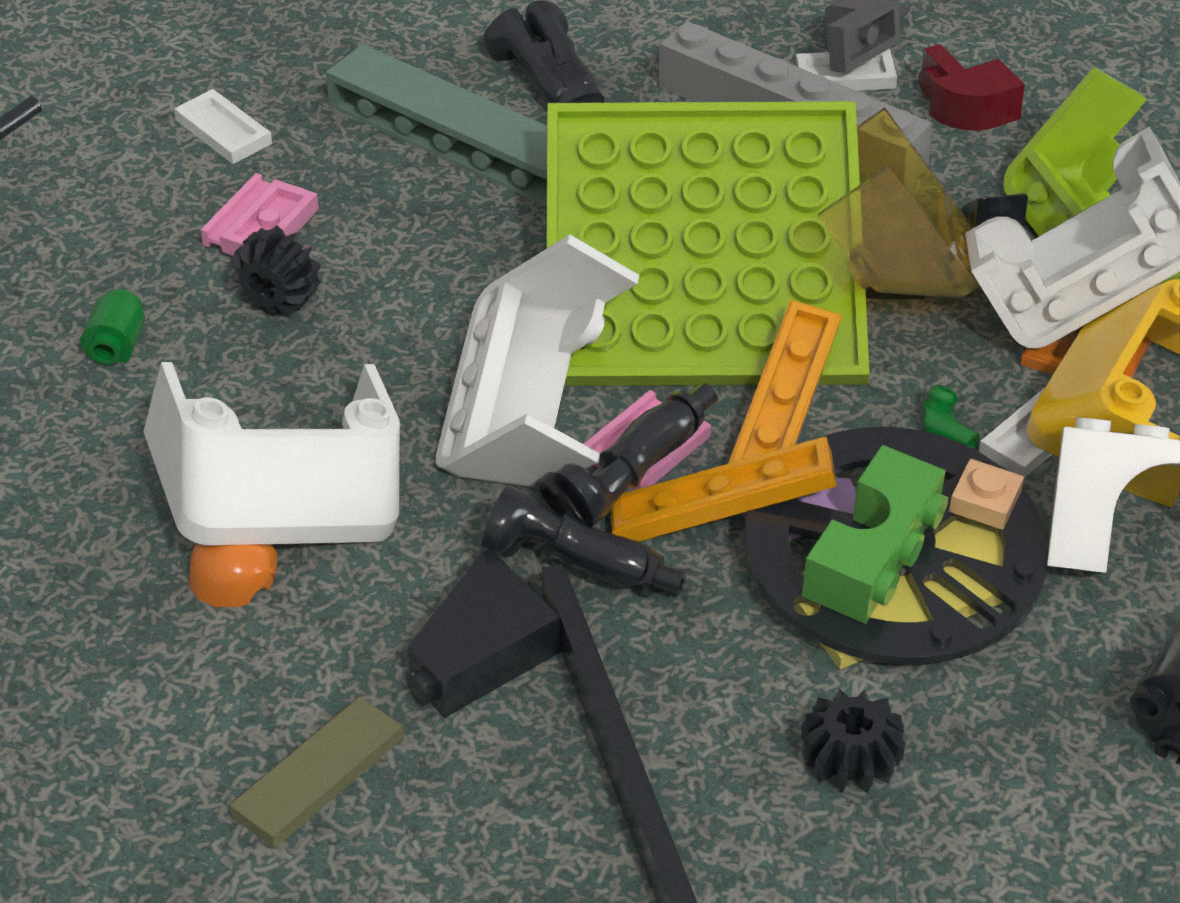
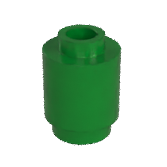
(113, 327)

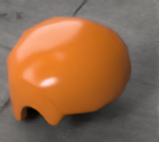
(231, 572)

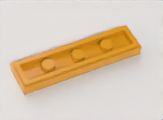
(788, 381)
(724, 491)

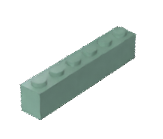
(442, 120)

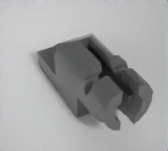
(861, 31)

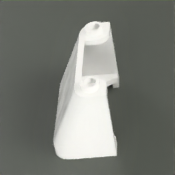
(1091, 259)

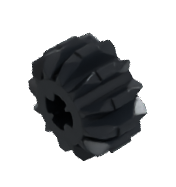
(275, 271)
(853, 740)

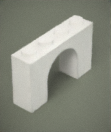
(1089, 479)

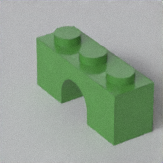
(860, 567)

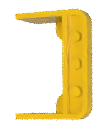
(1094, 386)

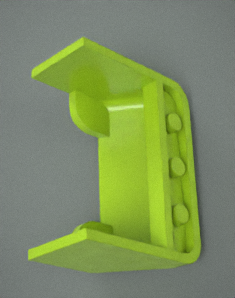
(1072, 154)

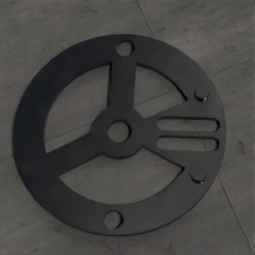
(947, 632)

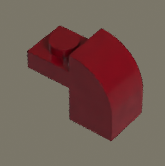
(969, 97)

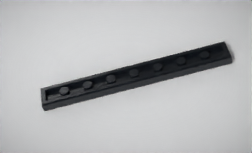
(616, 743)

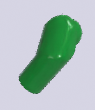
(940, 417)

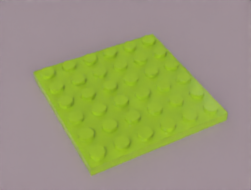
(718, 225)

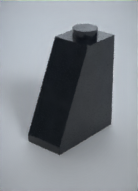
(480, 637)

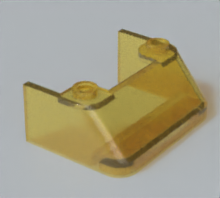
(900, 220)

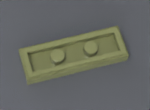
(316, 772)

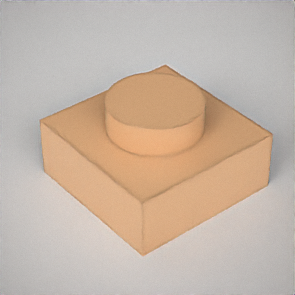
(986, 494)

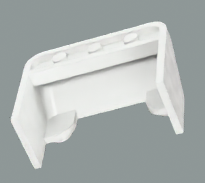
(518, 365)
(276, 482)

